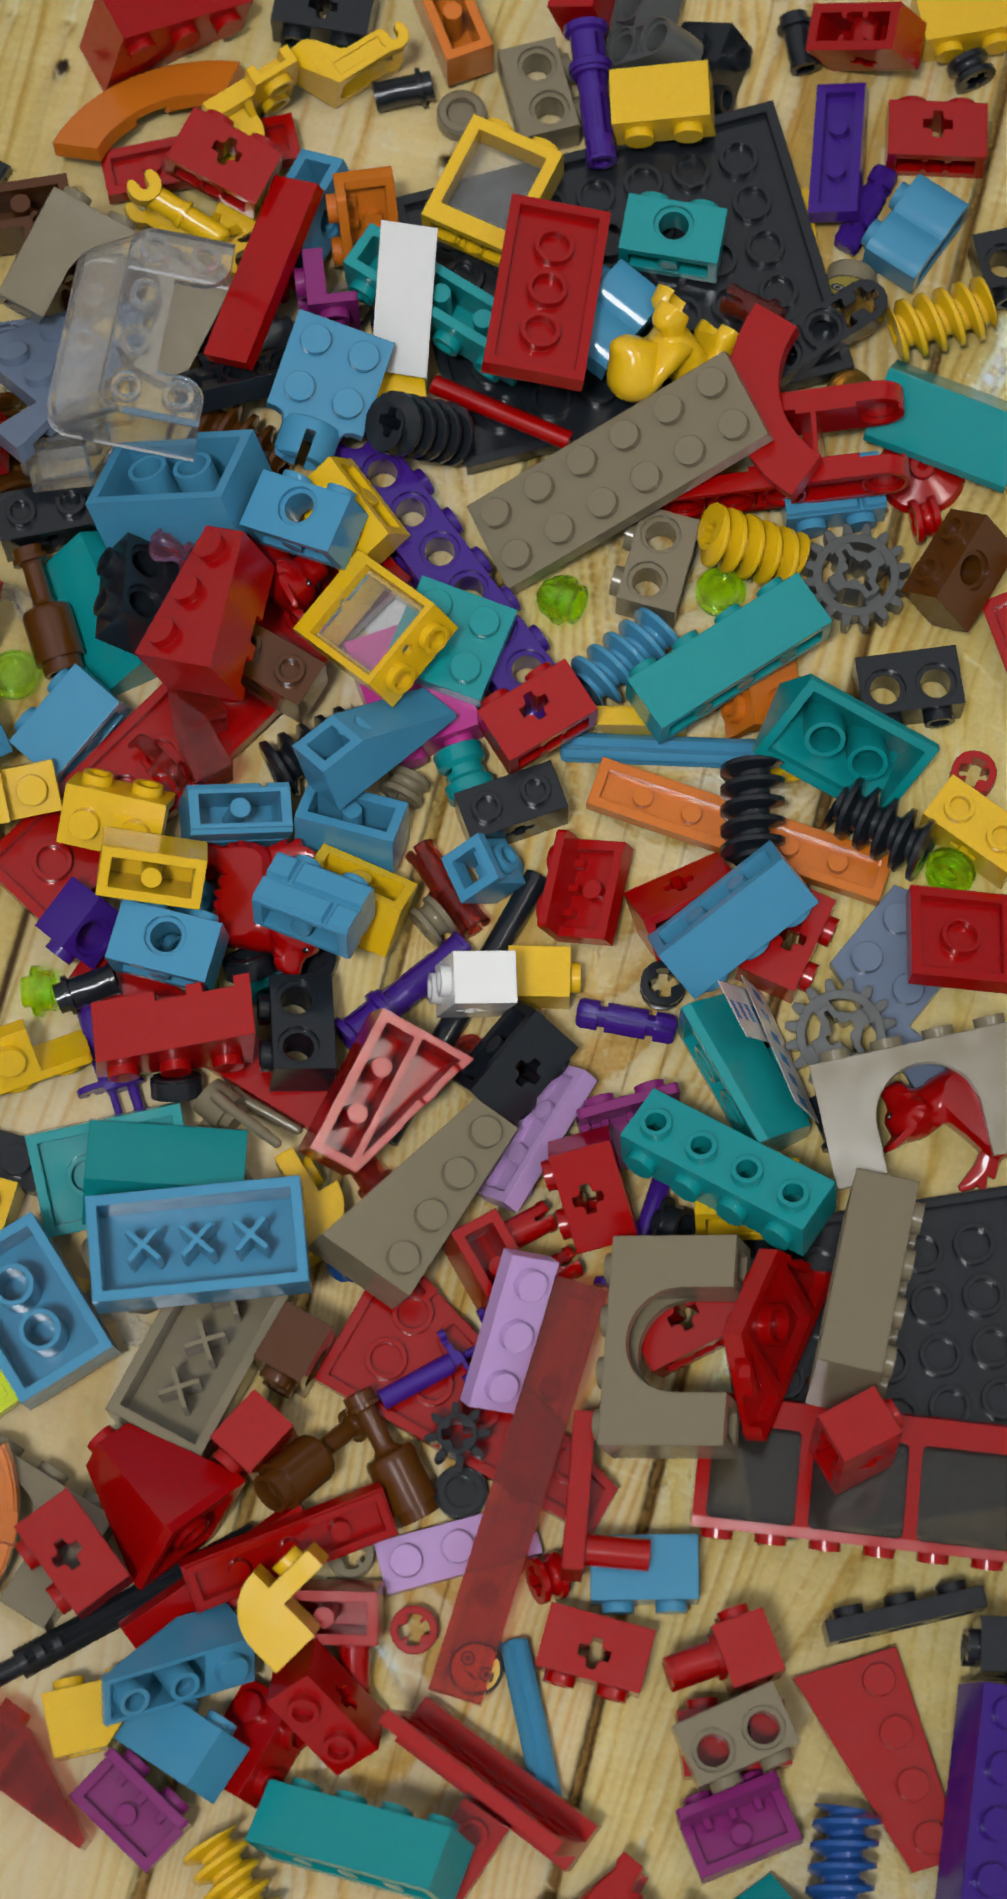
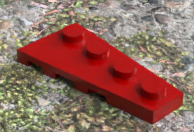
(879, 1736)

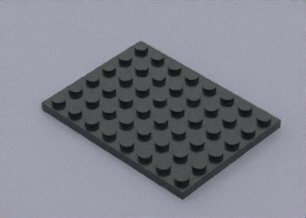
(764, 251)

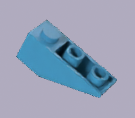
(366, 742)
(179, 1664)

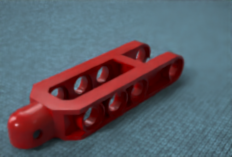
(839, 476)

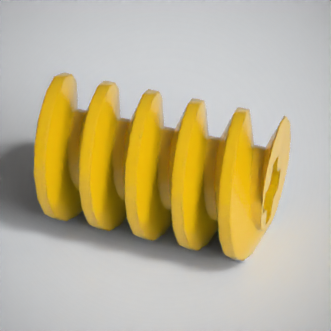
(941, 317)
(750, 545)
(226, 1868)

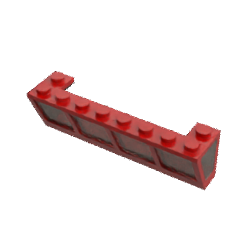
(934, 1500)

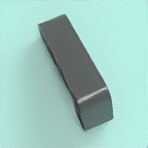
(649, 35)

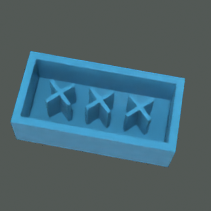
(198, 1244)

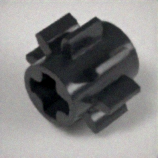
(445, 1429)

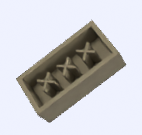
(866, 1289)
(194, 1369)

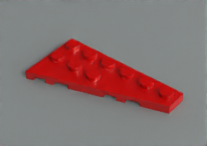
(389, 1343)

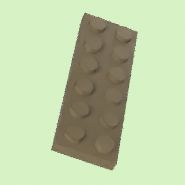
(620, 472)

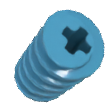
(610, 665)

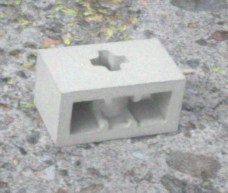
(473, 984)

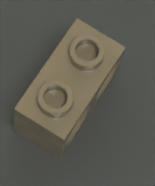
(532, 98)
(665, 568)
(729, 1723)

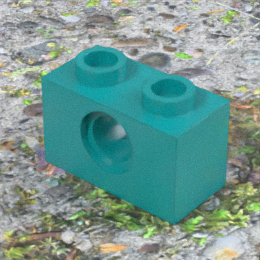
(690, 257)

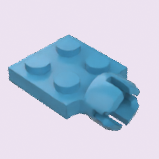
(325, 386)

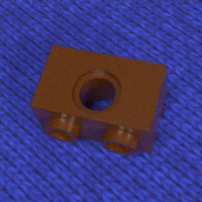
(958, 570)
(283, 675)
(293, 1351)

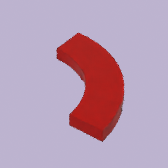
(760, 359)

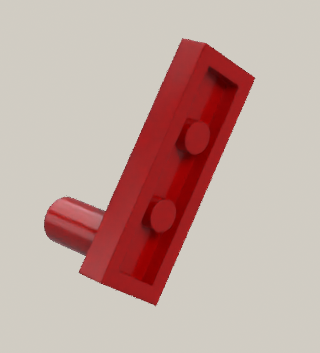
(591, 1549)

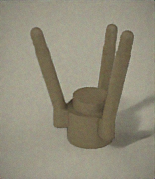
(228, 1108)

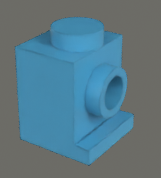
(495, 865)

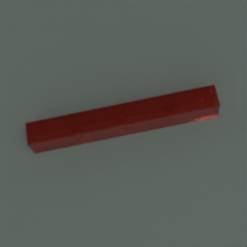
(518, 1492)

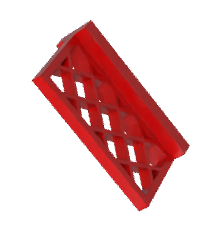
(493, 1781)

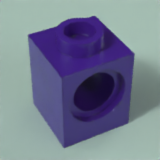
(78, 924)

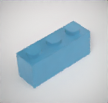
(733, 920)

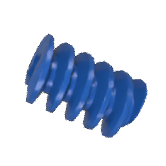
(842, 1852)

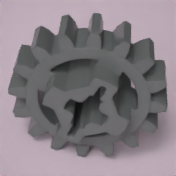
(871, 564)
(821, 1007)

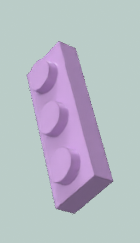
(520, 1163)
(509, 1330)
(431, 1555)

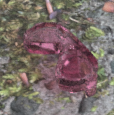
(166, 548)

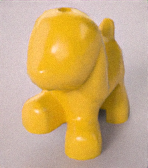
(670, 350)

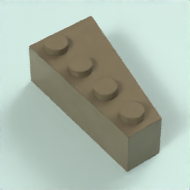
(408, 1216)

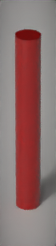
(501, 412)

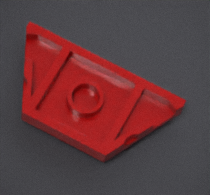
(769, 1334)

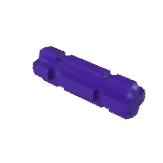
(874, 192)
(626, 1021)

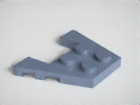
(27, 371)
(879, 959)

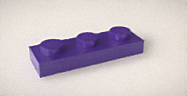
(838, 152)

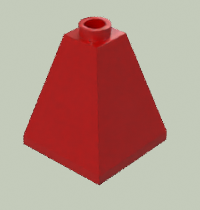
(157, 1498)

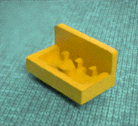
(99, 801)

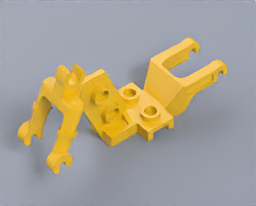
(315, 66)

